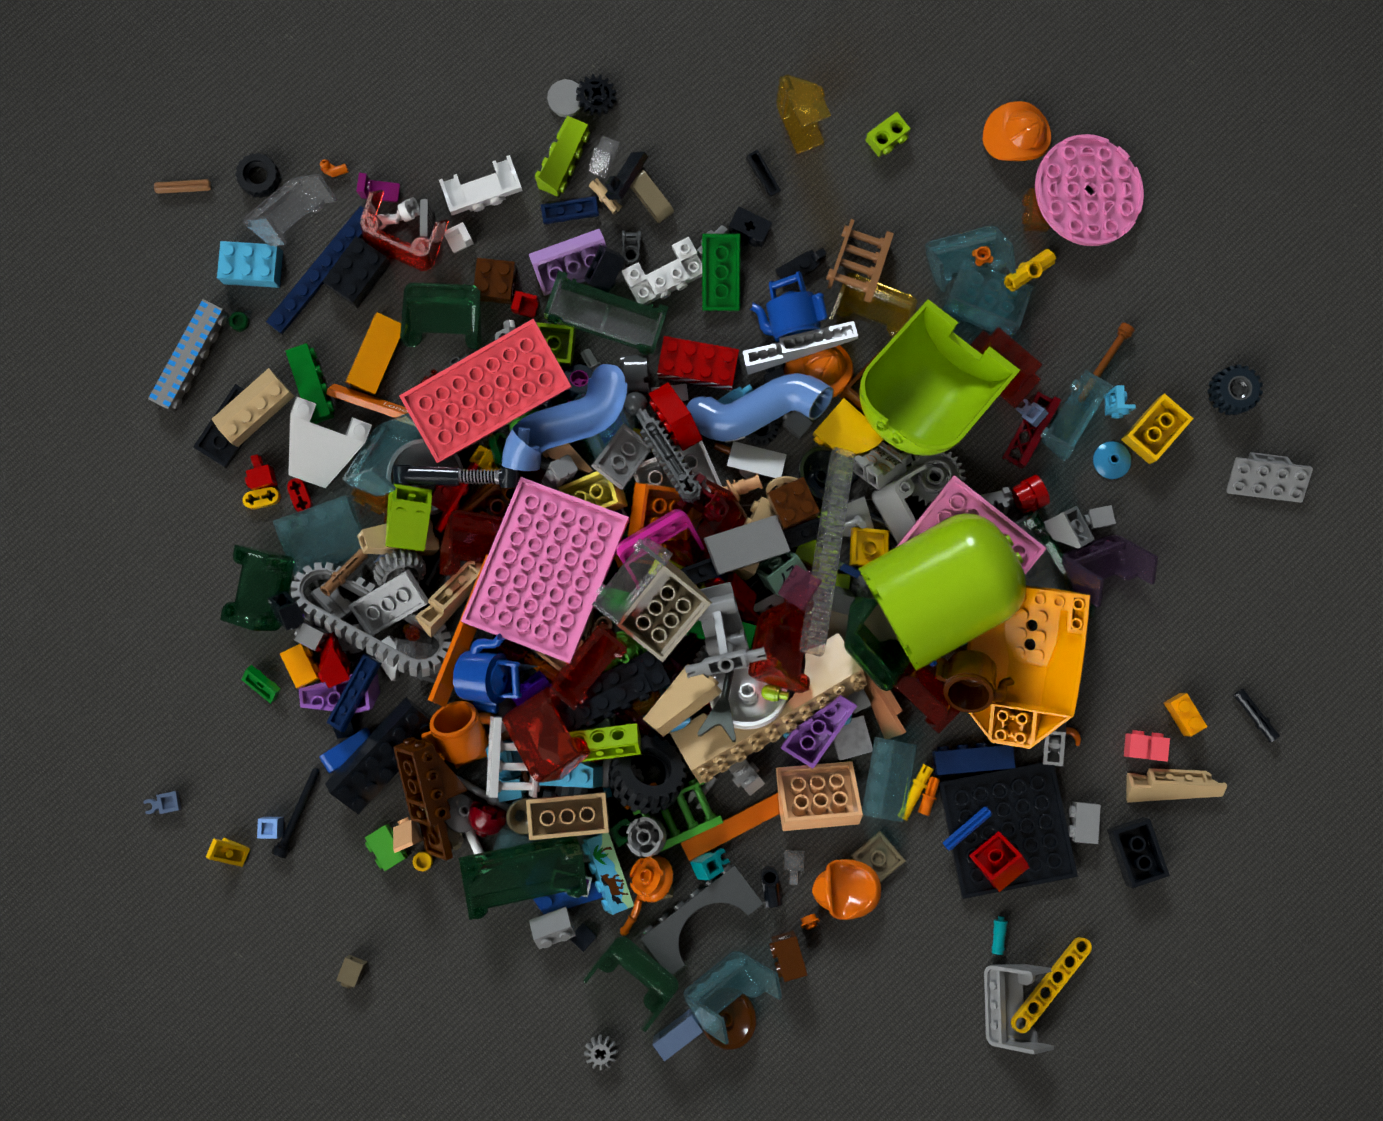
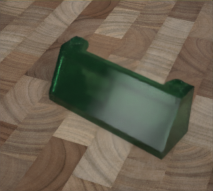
(522, 874)

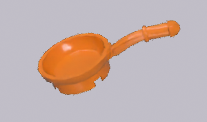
(651, 882)

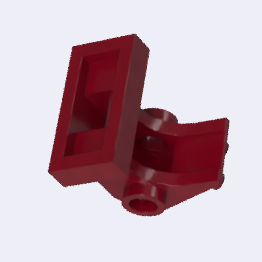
(714, 509)

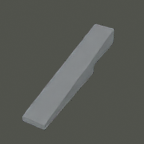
(798, 346)

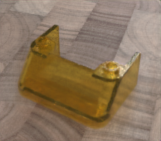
(801, 108)
(886, 307)

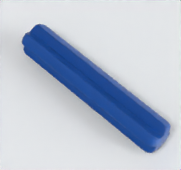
(967, 828)

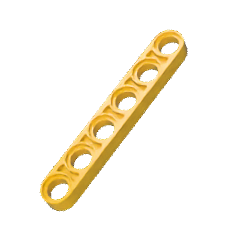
(1047, 981)

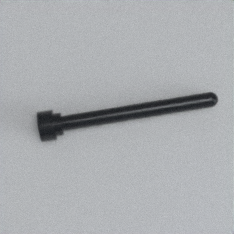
(281, 848)

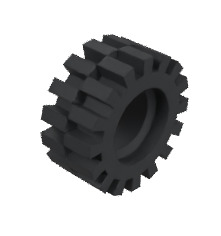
(764, 439)

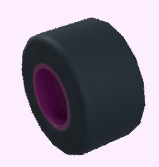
(578, 378)

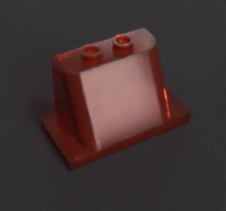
(1018, 356)
(927, 695)

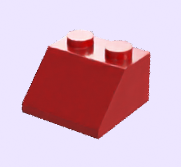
(333, 663)
(999, 861)

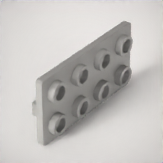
(1269, 477)

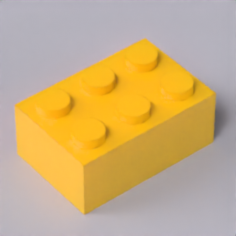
(1157, 429)

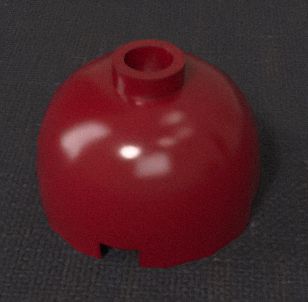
(486, 819)

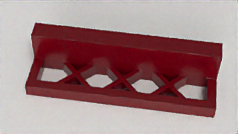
(1034, 437)

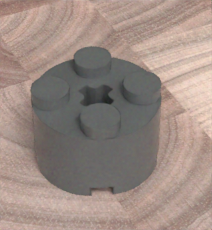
(636, 373)

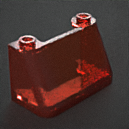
(780, 633)
(543, 738)

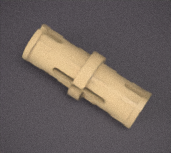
(600, 191)

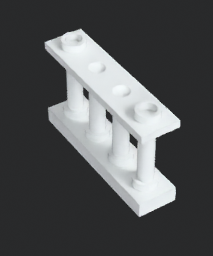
(496, 765)

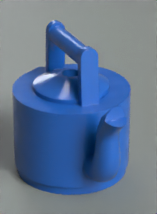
(791, 311)
(486, 676)

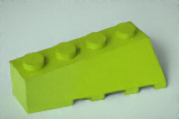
(562, 156)

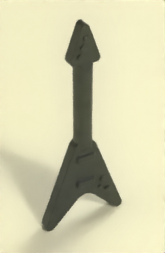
(721, 712)

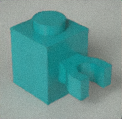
(709, 865)

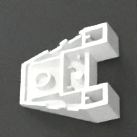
(319, 452)

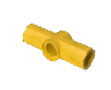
(1031, 269)

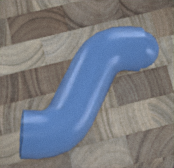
(760, 406)
(567, 421)

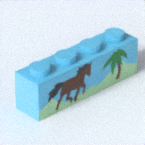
(607, 872)

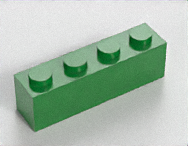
(309, 381)

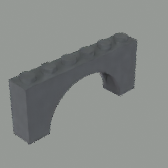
(726, 888)

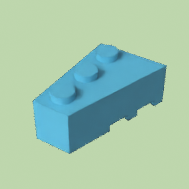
(584, 775)

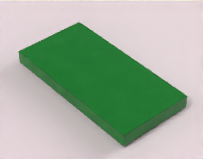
(720, 272)

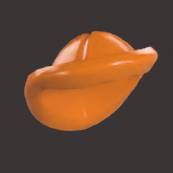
(1016, 132)
(830, 366)

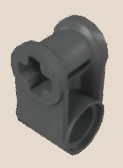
(631, 245)

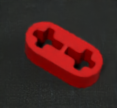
(295, 497)

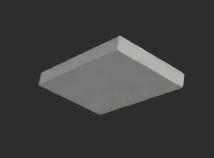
(622, 456)

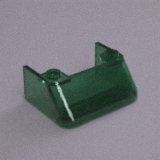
(660, 982)

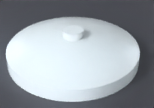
(746, 703)

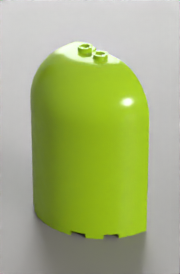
(930, 384)
(947, 585)

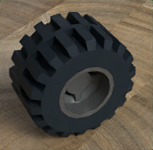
(1235, 390)

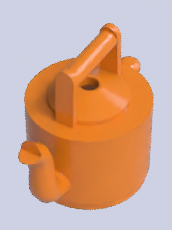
(459, 733)

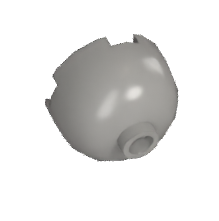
(646, 836)

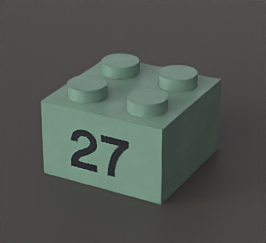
(776, 570)

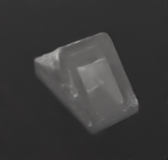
(603, 156)

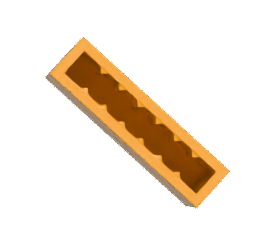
(374, 354)

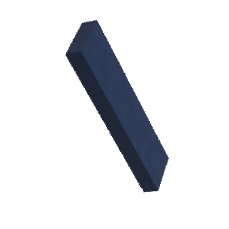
(354, 692)

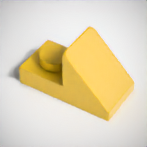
(227, 852)

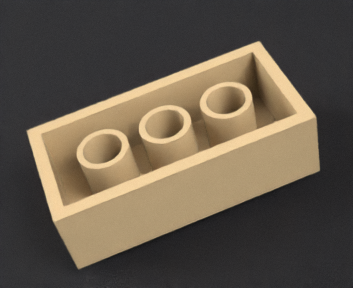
(567, 815)

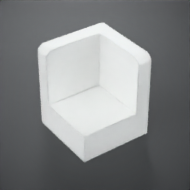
(458, 238)

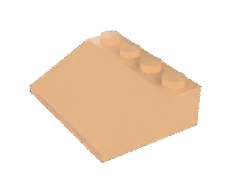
(818, 796)

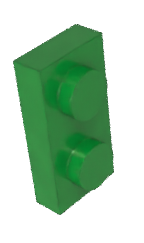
(261, 684)

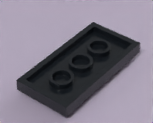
(213, 442)

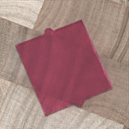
(799, 587)

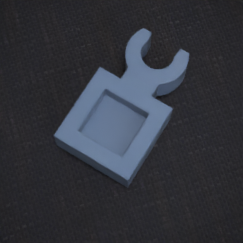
(1032, 413)
(165, 803)

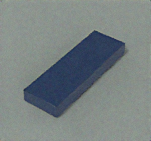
(569, 210)
(848, 569)

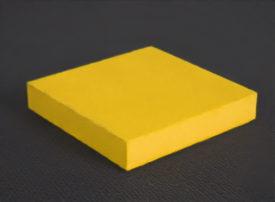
(867, 545)

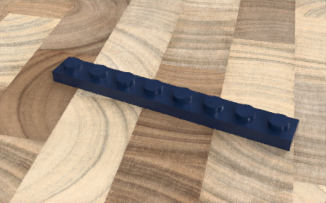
(313, 278)

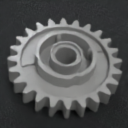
(939, 464)

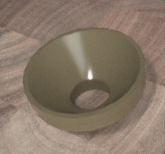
(519, 827)

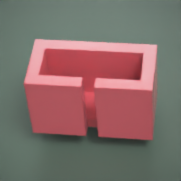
(1146, 747)

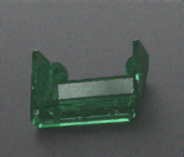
(441, 310)
(881, 662)

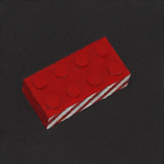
(697, 363)

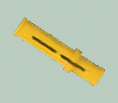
(917, 788)

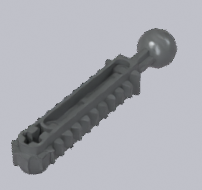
(664, 449)

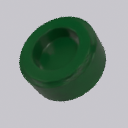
(239, 321)

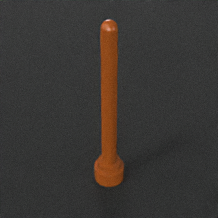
(1124, 331)

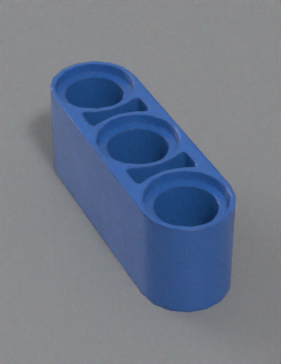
(335, 757)

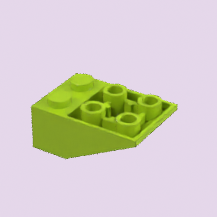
(408, 517)

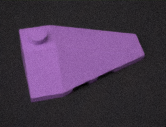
(324, 698)
(816, 734)

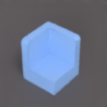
(270, 827)

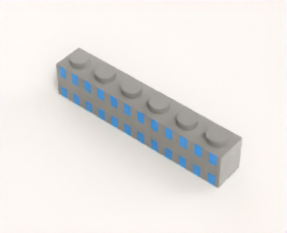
(188, 356)

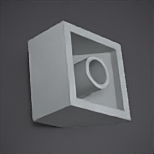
(1069, 528)

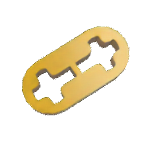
(261, 493)

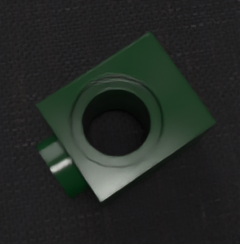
(615, 834)

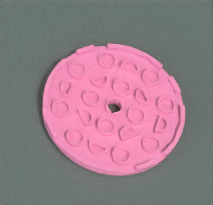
(1067, 205)

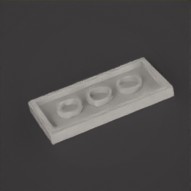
(746, 545)
(389, 603)

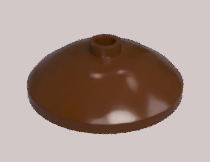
(739, 1022)

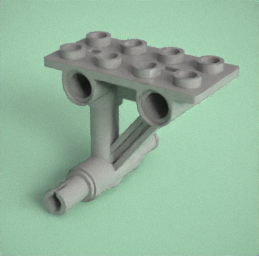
(723, 635)

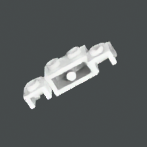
(482, 191)
(668, 277)

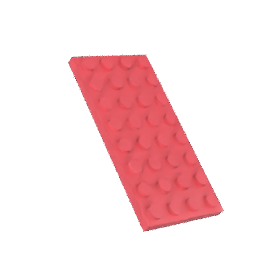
(485, 391)

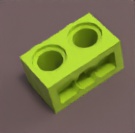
(885, 132)

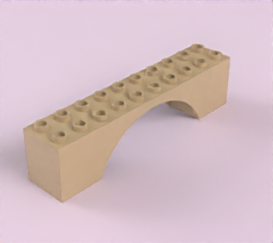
(829, 677)

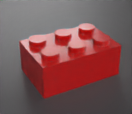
(674, 416)

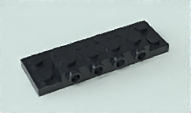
(616, 691)

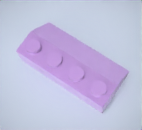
(569, 256)

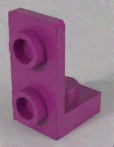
(365, 185)

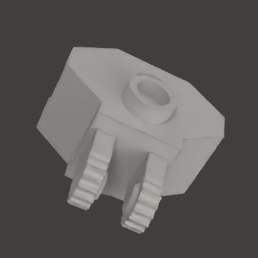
(746, 776)

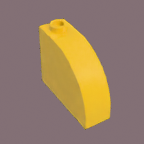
(847, 430)

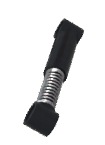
(453, 476)

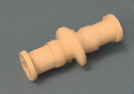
(744, 486)

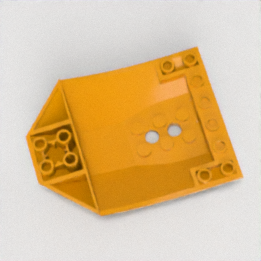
(1044, 677)

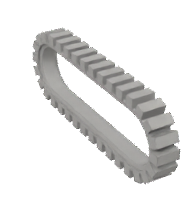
(354, 634)

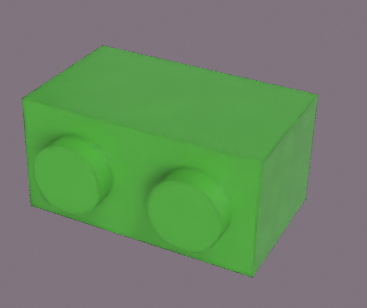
(382, 845)

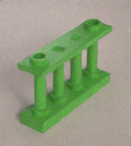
(694, 828)

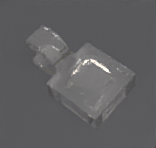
(793, 862)

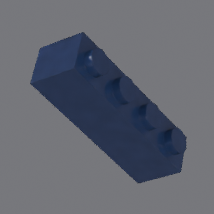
(972, 759)

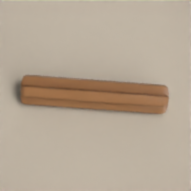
(182, 186)

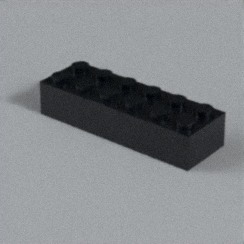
(375, 761)

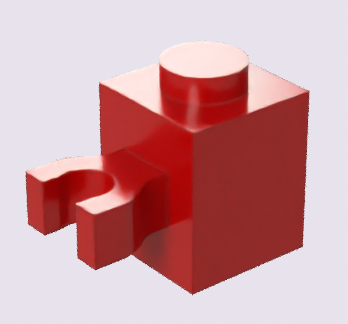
(260, 475)

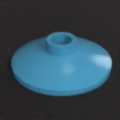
(1103, 463)

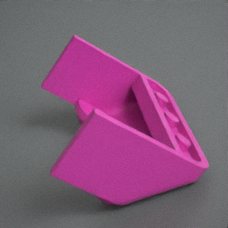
(659, 532)

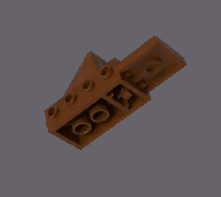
(428, 784)

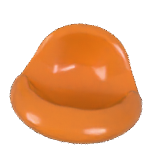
(847, 889)

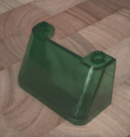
(261, 577)

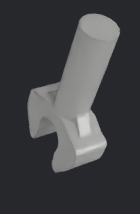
(706, 787)

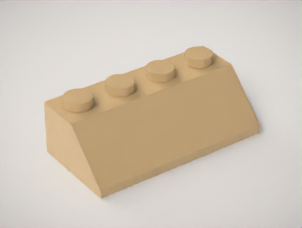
(252, 408)

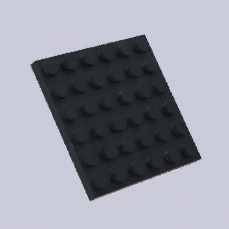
(1024, 810)

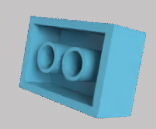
(249, 264)

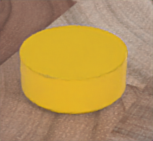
(422, 861)

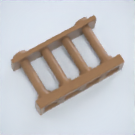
(872, 272)

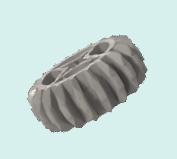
(397, 563)

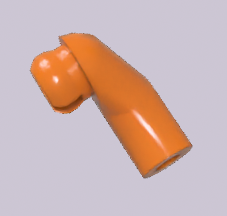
(331, 170)

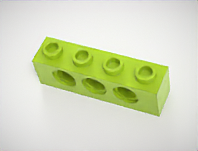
(611, 741)

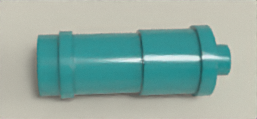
(999, 934)

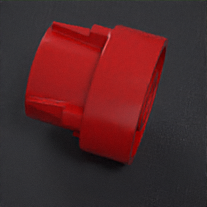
(1030, 494)

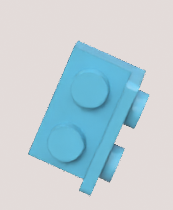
(1115, 403)

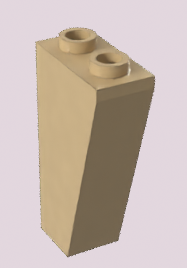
(373, 541)
(681, 701)

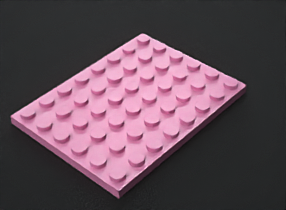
(545, 570)

